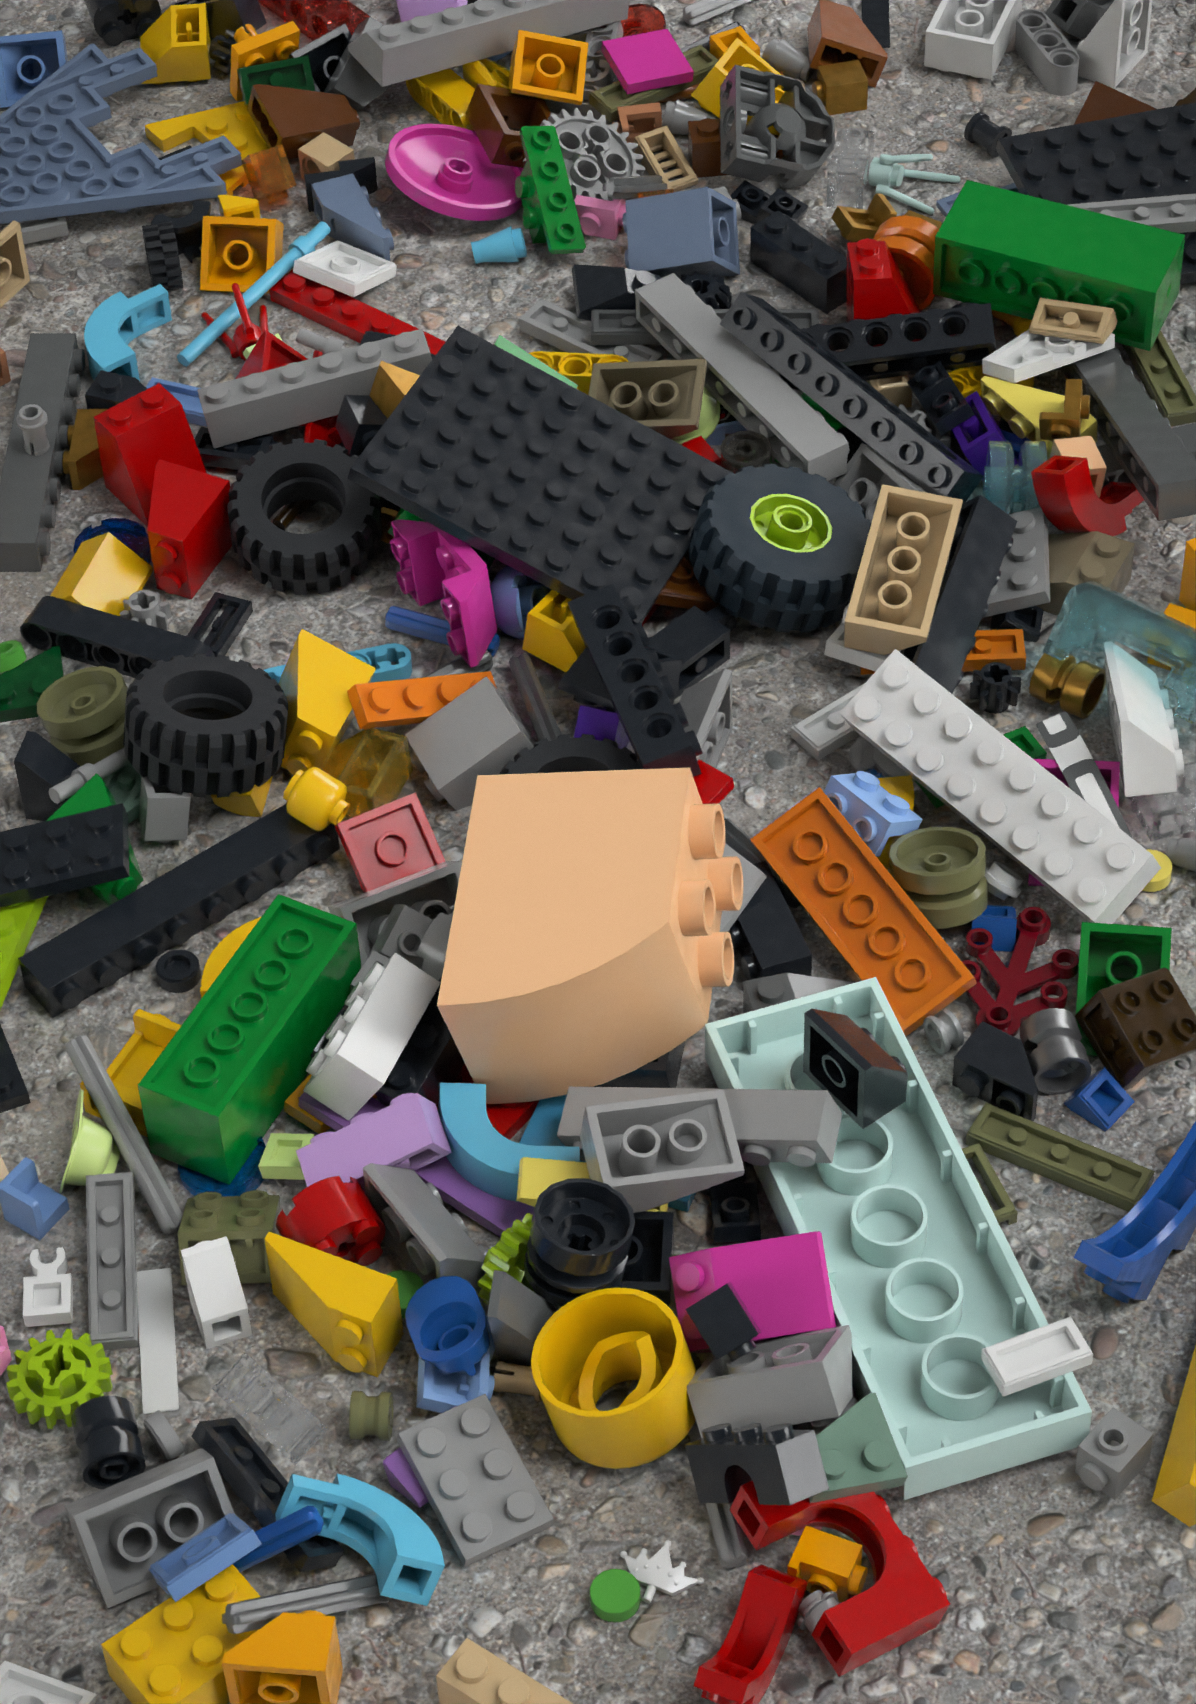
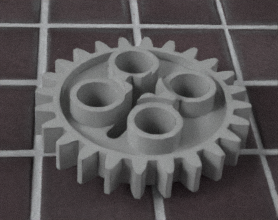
(593, 152)

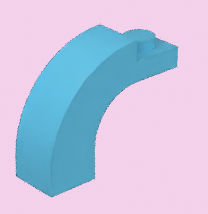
(117, 324)
(479, 1149)
(377, 1527)

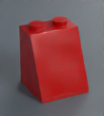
(875, 283)
(134, 439)
(187, 527)

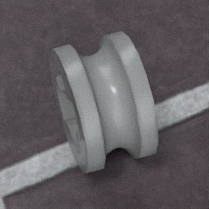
(943, 1031)

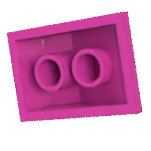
(776, 1278)

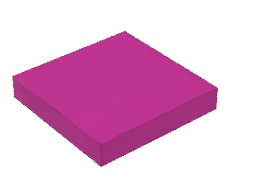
(647, 61)

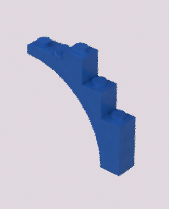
(1138, 1245)

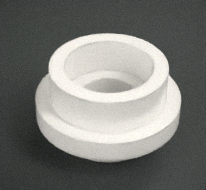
(1003, 881)

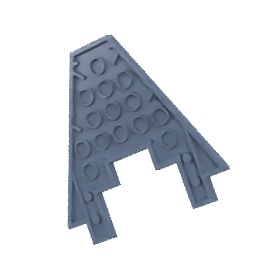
(61, 169)

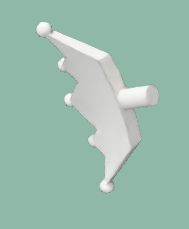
(658, 1573)

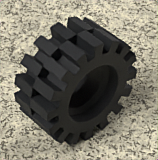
(162, 255)

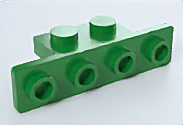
(547, 193)

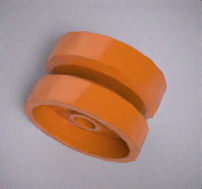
(913, 248)

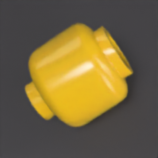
(316, 798)

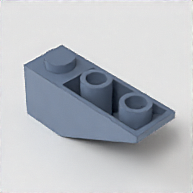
(350, 216)

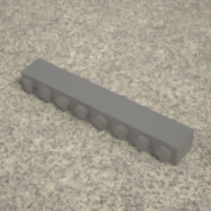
(741, 379)

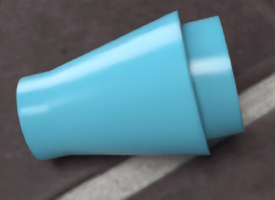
(501, 246)

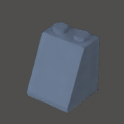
(682, 234)

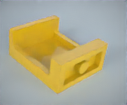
(133, 1062)

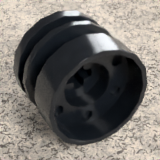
(578, 1240)

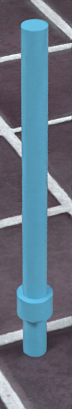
(299, 247)

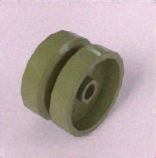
(85, 713)
(942, 874)

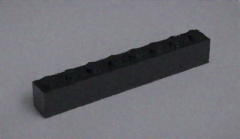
(172, 909)

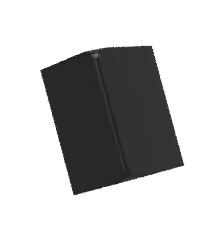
(1027, 619)

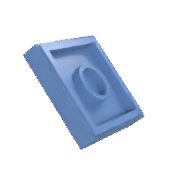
(204, 1556)

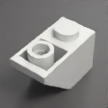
(216, 1292)

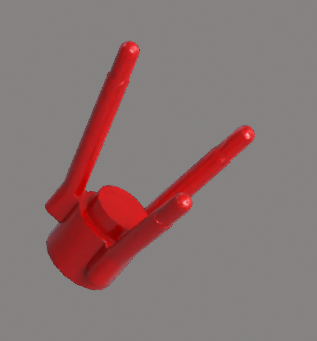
(247, 332)

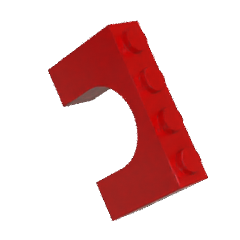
(903, 1593)

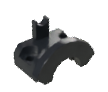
(188, 229)

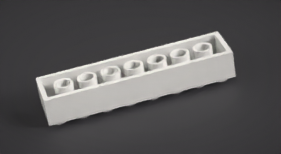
(1000, 790)

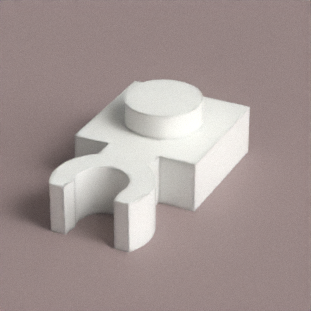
(48, 1293)

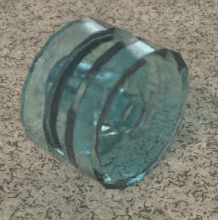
(1008, 483)

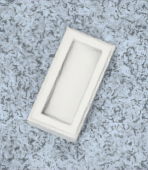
(1037, 1356)

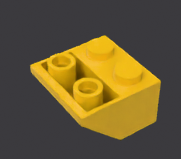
(179, 44)
(553, 632)

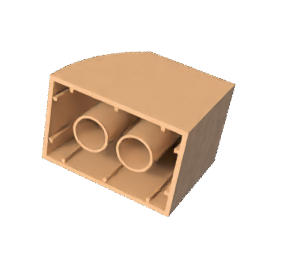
(585, 927)

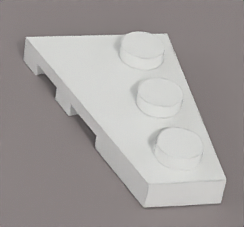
(1036, 354)

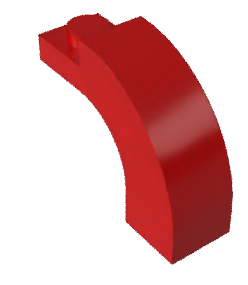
(1071, 503)
(755, 1639)

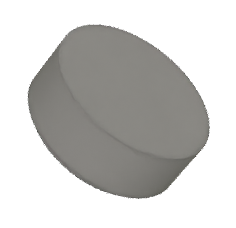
(163, 1435)

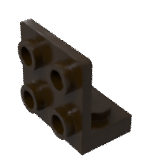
(1139, 1025)

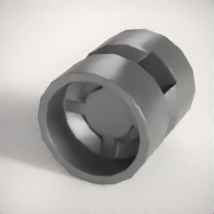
(1055, 1051)

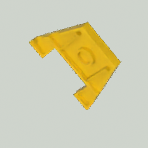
(228, 120)

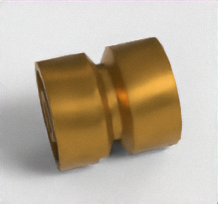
(1072, 684)

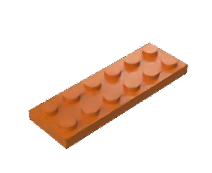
(863, 909)

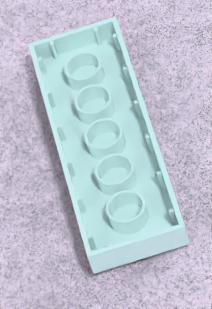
(907, 1256)

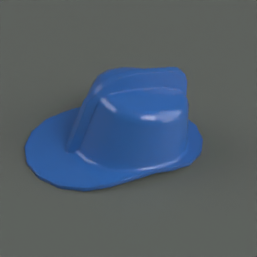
(448, 1324)

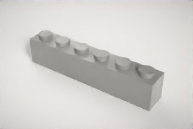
(304, 389)
(767, 1122)

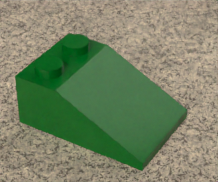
(1117, 954)

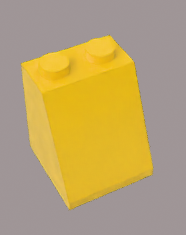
(318, 700)

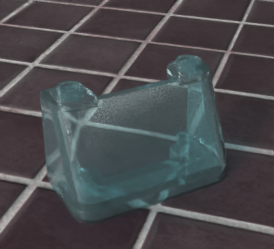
(1101, 615)

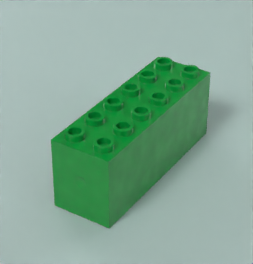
(1028, 248)
(249, 1039)

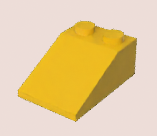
(737, 54)
(338, 1302)

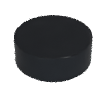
(178, 971)

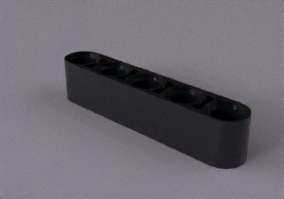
(104, 637)

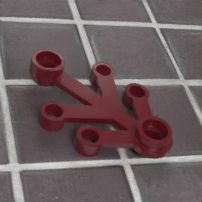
(1031, 931)

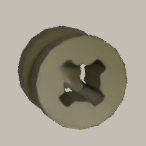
(371, 1415)

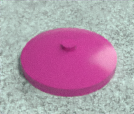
(451, 173)

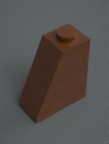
(300, 115)

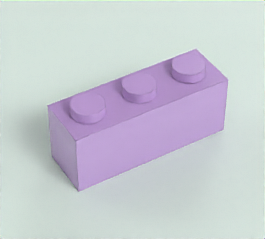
(398, 1136)

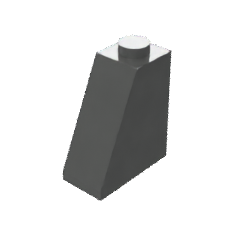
(352, 78)

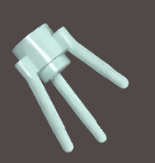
(887, 173)

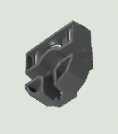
(799, 117)

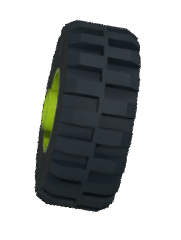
(779, 547)

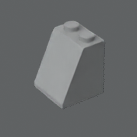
(465, 740)

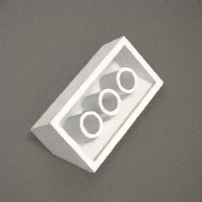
(1141, 726)

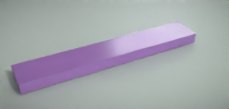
(487, 1210)

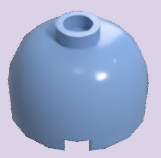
(513, 598)

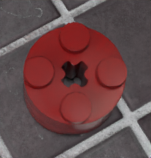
(335, 1220)

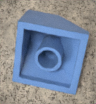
(27, 62)

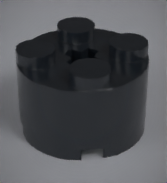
(122, 19)

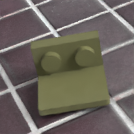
(240, 1218)

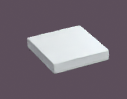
(345, 268)

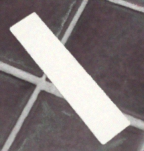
(157, 1341)

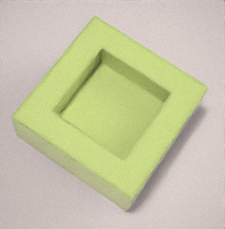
(280, 1156)

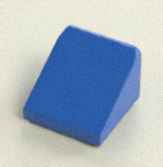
(1002, 925)
(1100, 1100)

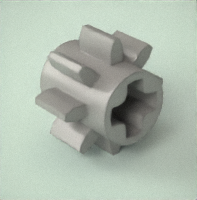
(147, 608)

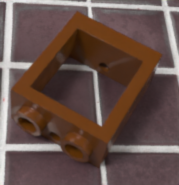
(494, 112)

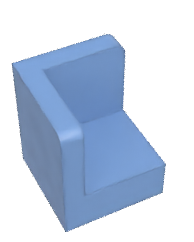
(30, 1203)

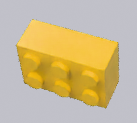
(179, 1646)

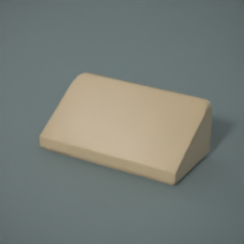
(1073, 321)

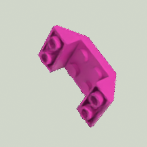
(443, 566)

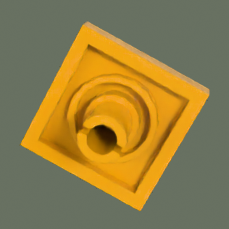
(260, 49)

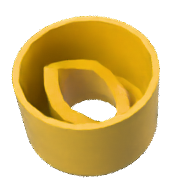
(606, 1341)

